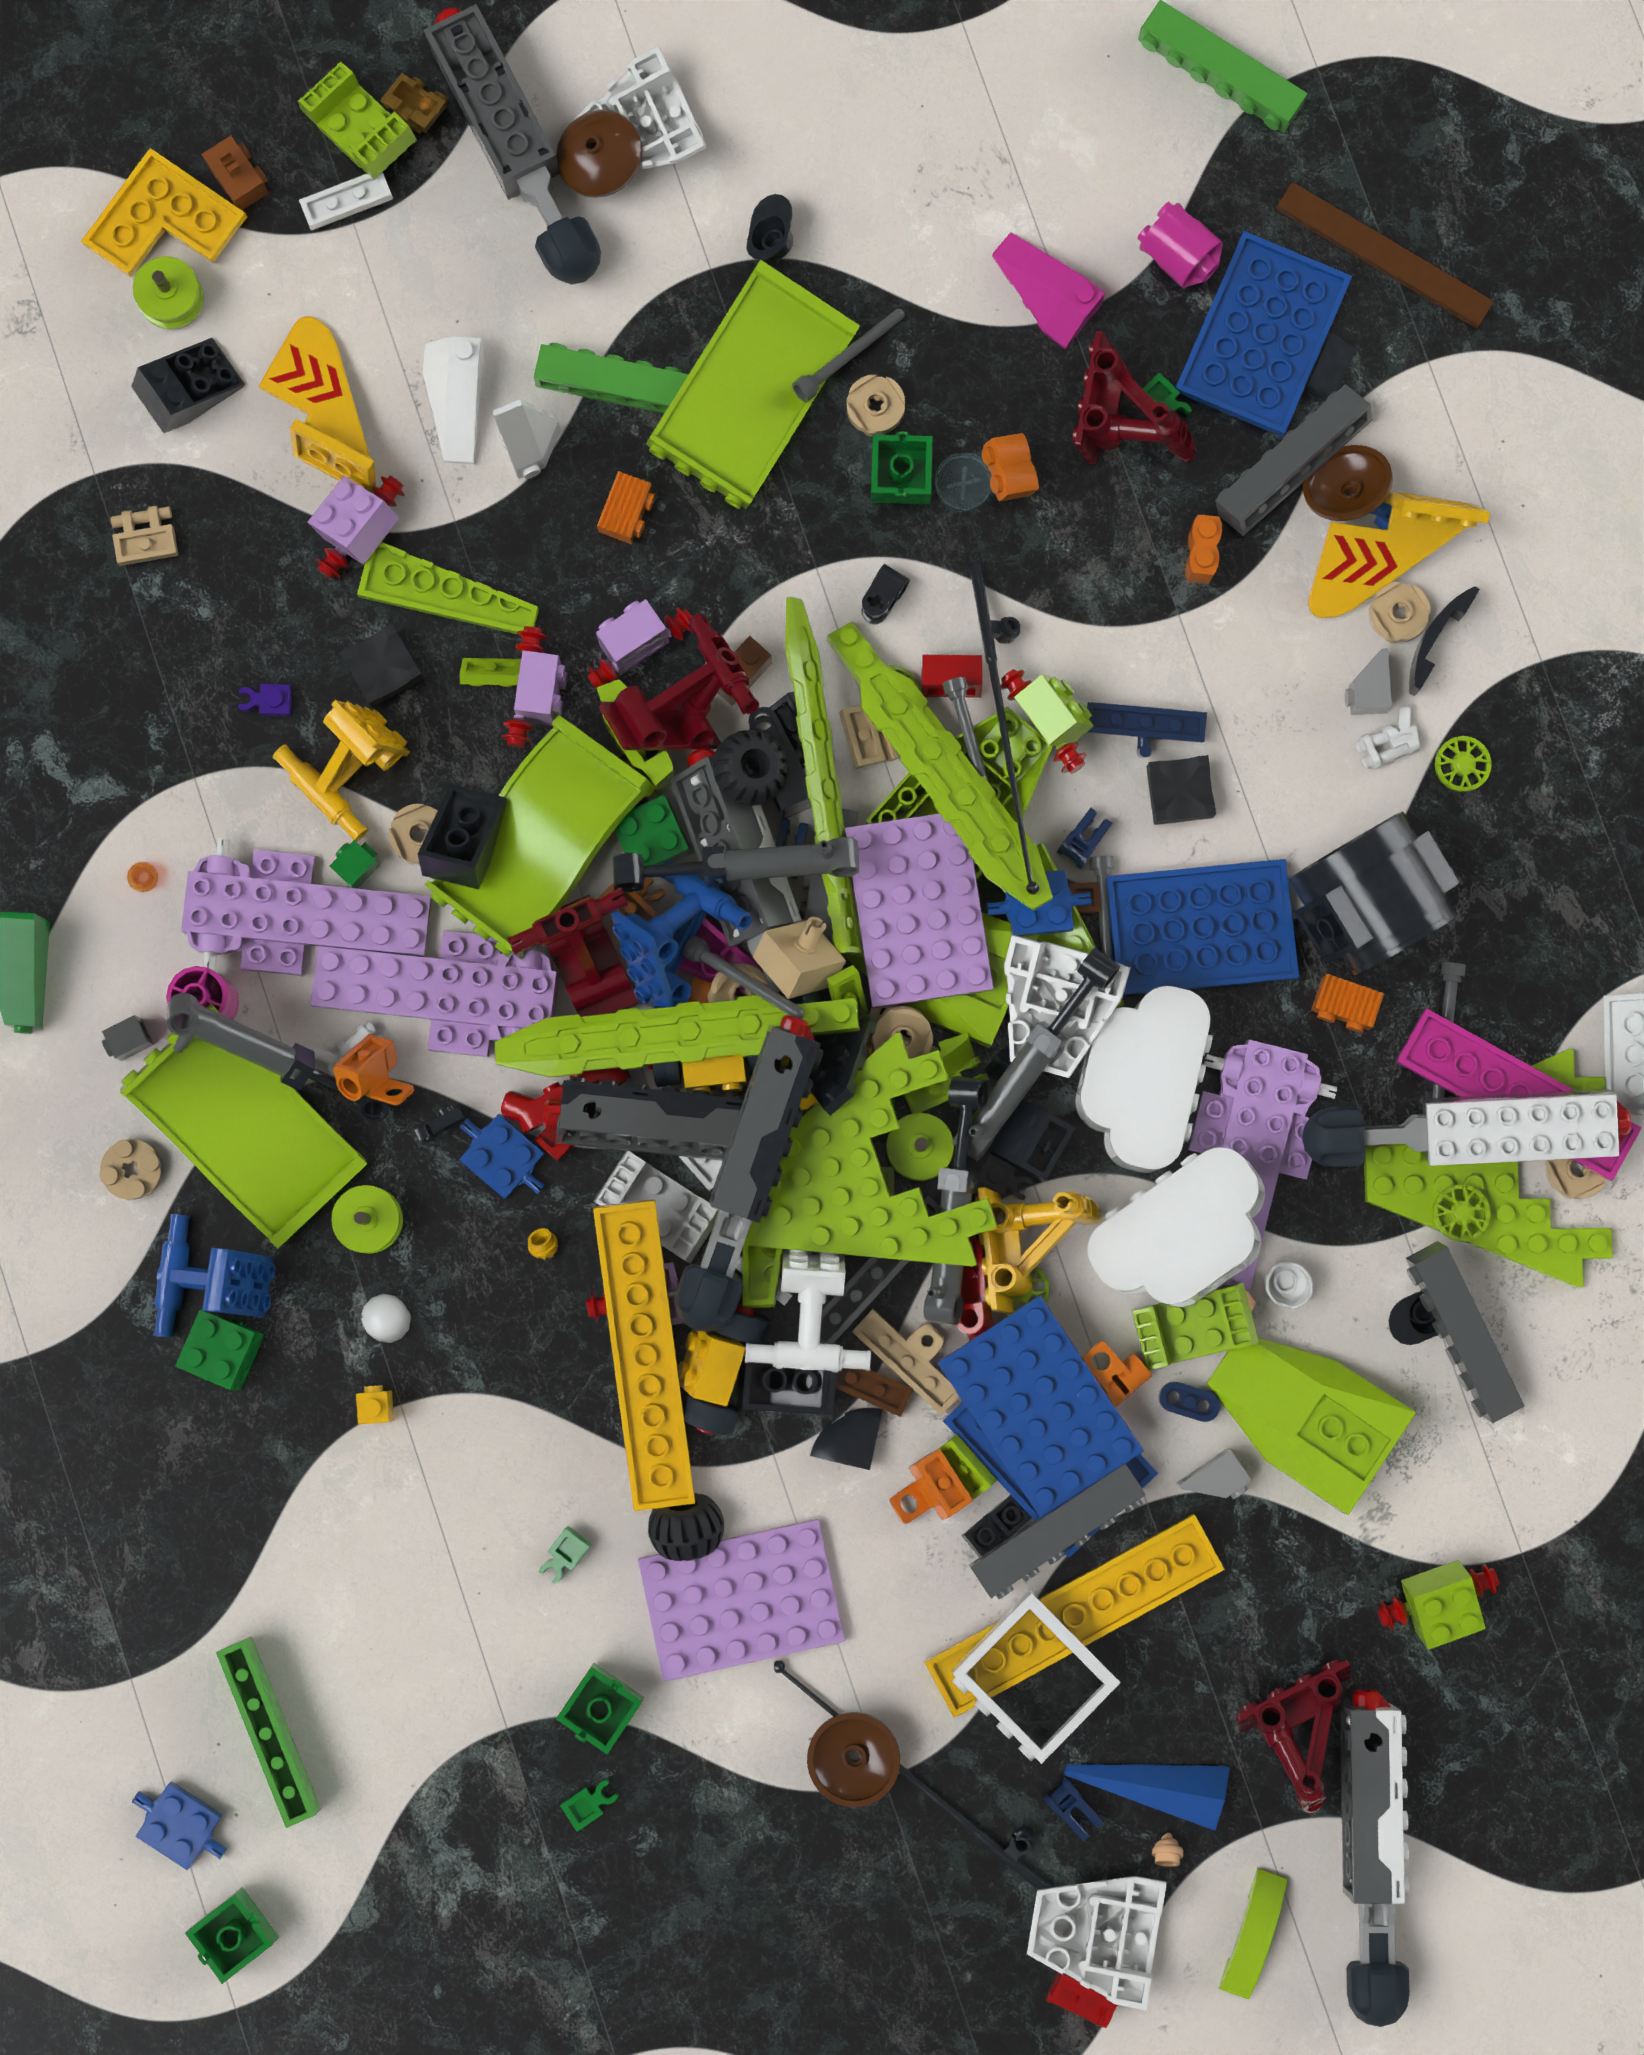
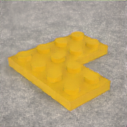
(159, 200)

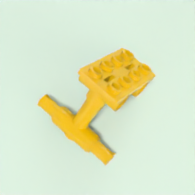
(362, 742)
(1004, 1248)

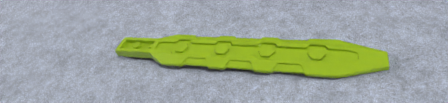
(942, 769)
(821, 775)
(659, 1035)

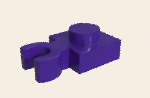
(272, 700)

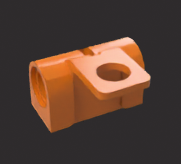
(367, 1069)
(1121, 1376)
(934, 1487)

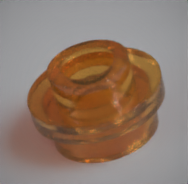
(136, 870)

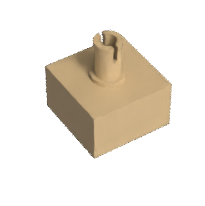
(798, 957)

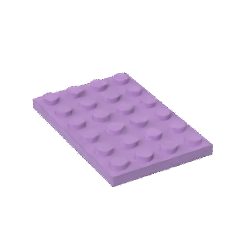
(918, 912)
(742, 1602)

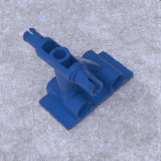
(656, 954)
(232, 1283)

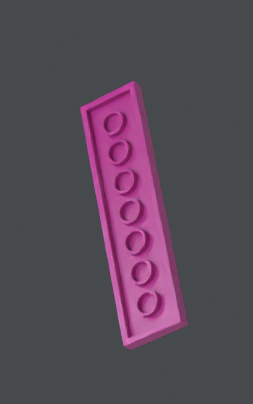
(1477, 1068)

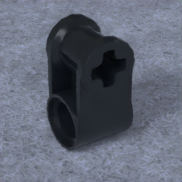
(885, 590)

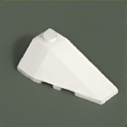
(454, 388)
(526, 436)

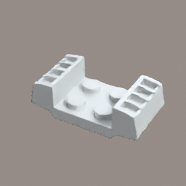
(682, 1216)

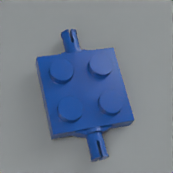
(1047, 919)
(502, 1156)
(179, 1825)

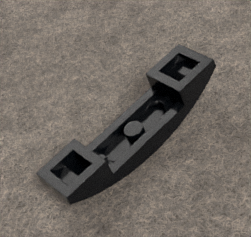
(1422, 667)

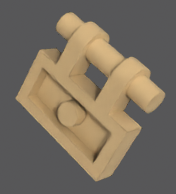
(144, 544)

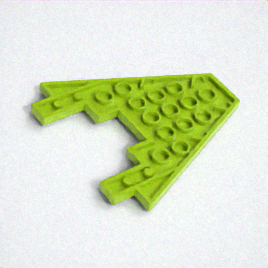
(835, 1189)
(1518, 1228)

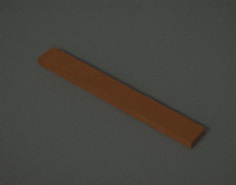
(1384, 255)

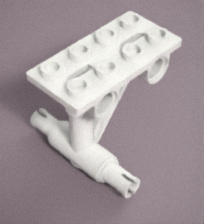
(812, 1277)

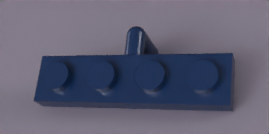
(1147, 724)

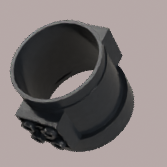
(1375, 894)

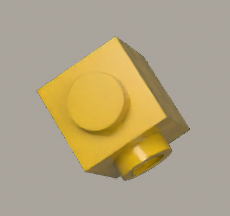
(374, 1405)

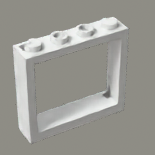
(987, 1705)

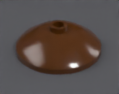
(608, 165)
(1350, 471)
(849, 1780)

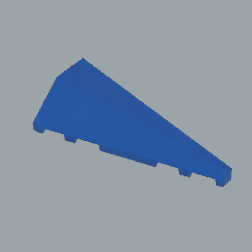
(1180, 1790)

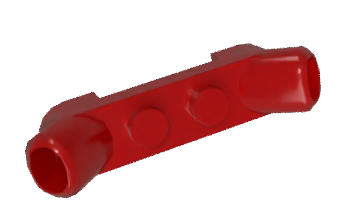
(530, 1110)
(976, 1312)

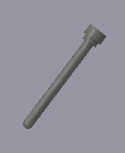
(807, 386)
(956, 690)
(1101, 868)
(698, 951)
(1452, 975)

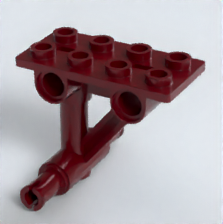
(1099, 409)
(679, 714)
(583, 953)
(1292, 1709)

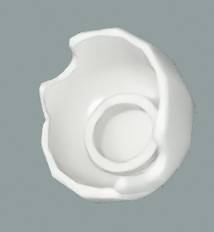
(1289, 1284)
(385, 1318)

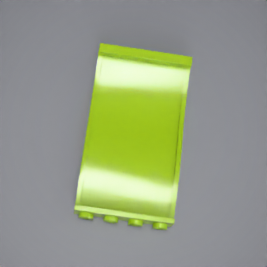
(740, 396)
(554, 823)
(244, 1133)

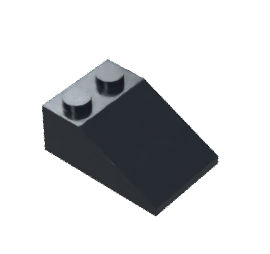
(462, 837)
(785, 1389)

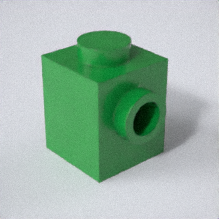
(355, 863)

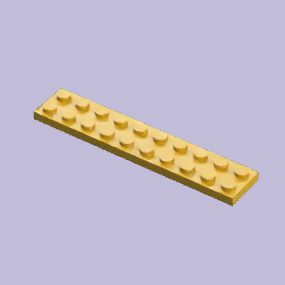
(644, 1354)
(1087, 1608)

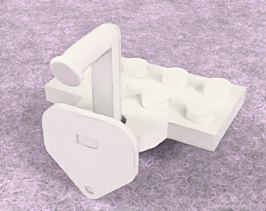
(1625, 1049)

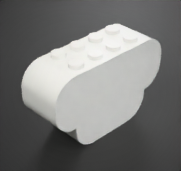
(1144, 1078)
(1184, 1231)

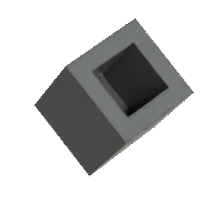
(126, 1038)

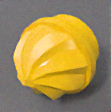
(542, 1243)

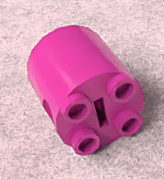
(1181, 246)
(207, 988)

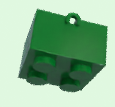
(901, 469)
(653, 833)
(220, 1350)
(600, 1708)
(232, 1935)

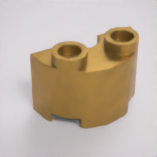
(414, 104)

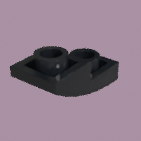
(996, 1526)

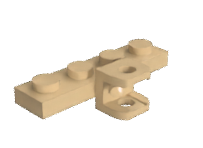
(910, 1357)

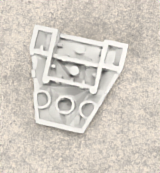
(656, 108)
(1040, 984)
(1101, 1935)

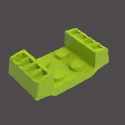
(356, 121)
(656, 769)
(1208, 1327)

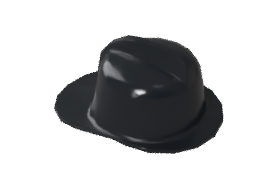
(770, 229)
(1411, 1321)

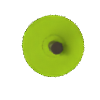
(168, 292)
(920, 1147)
(367, 1219)

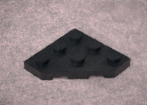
(841, 1060)

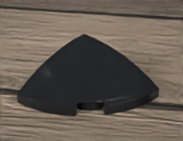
(850, 1438)

